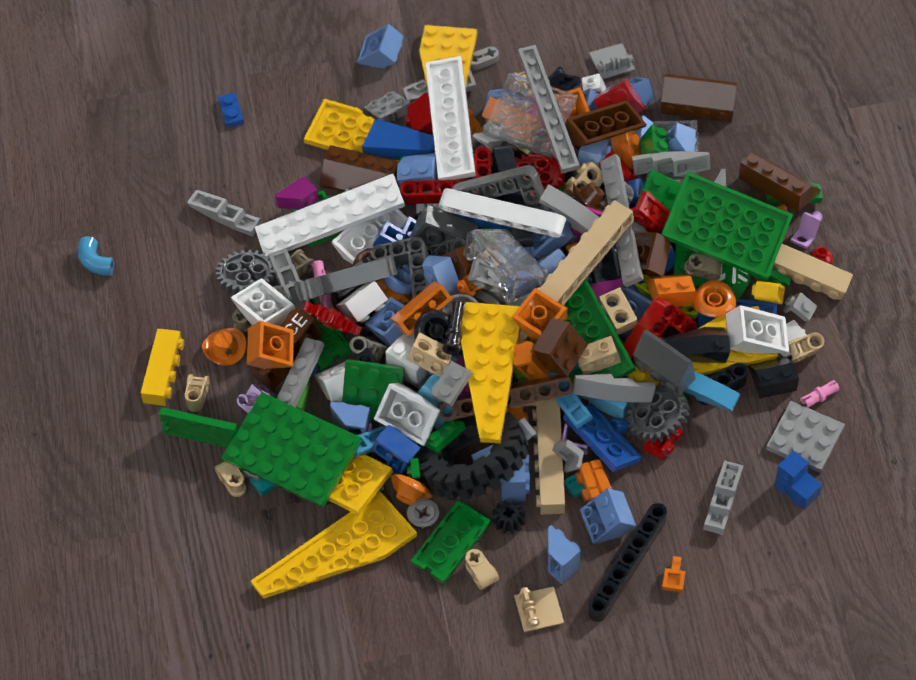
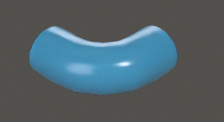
(91, 260)

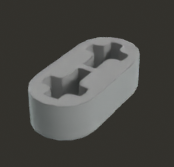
(483, 58)

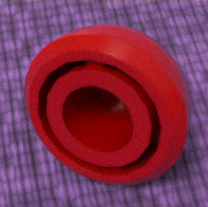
(822, 254)

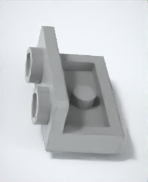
(484, 276)
(451, 383)

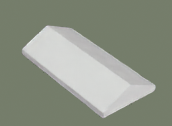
(363, 235)

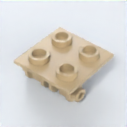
(538, 608)

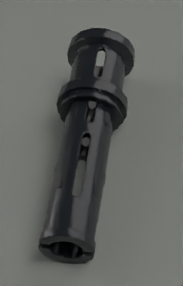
(453, 334)

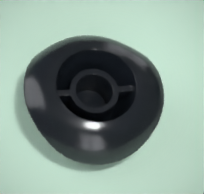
(433, 325)

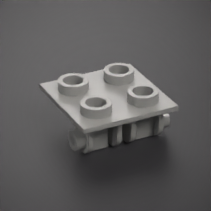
(612, 61)
(388, 107)

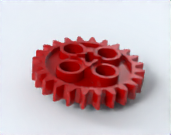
(546, 167)
(332, 318)

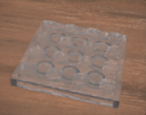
(518, 118)

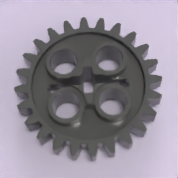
(243, 270)
(665, 409)

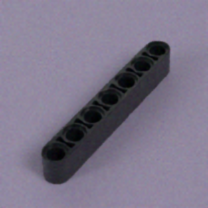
(505, 160)
(624, 569)

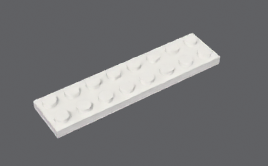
(450, 119)
(330, 215)

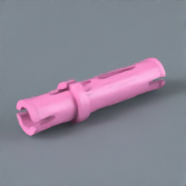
(318, 269)

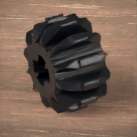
(508, 510)

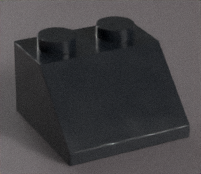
(774, 377)

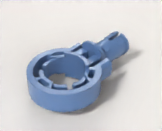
(401, 282)

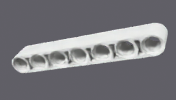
(502, 212)

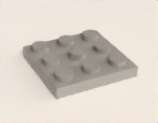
(806, 433)

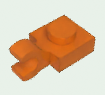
(673, 577)

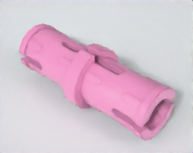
(819, 394)

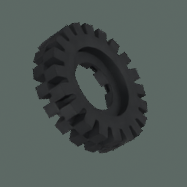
(461, 480)

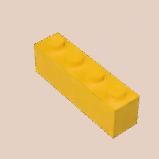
(161, 367)

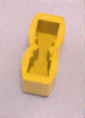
(768, 292)

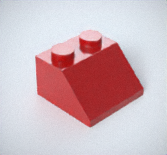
(618, 93)
(419, 115)

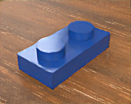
(230, 110)

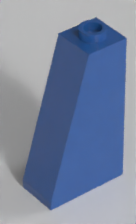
(396, 141)

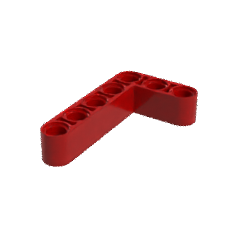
(436, 187)
(656, 319)

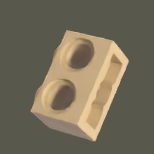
(581, 178)
(621, 310)
(428, 355)
(599, 356)

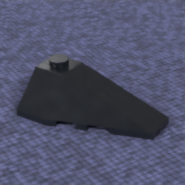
(702, 344)

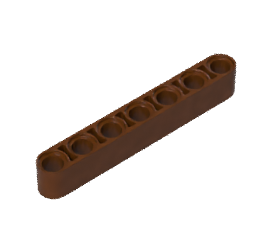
(515, 399)

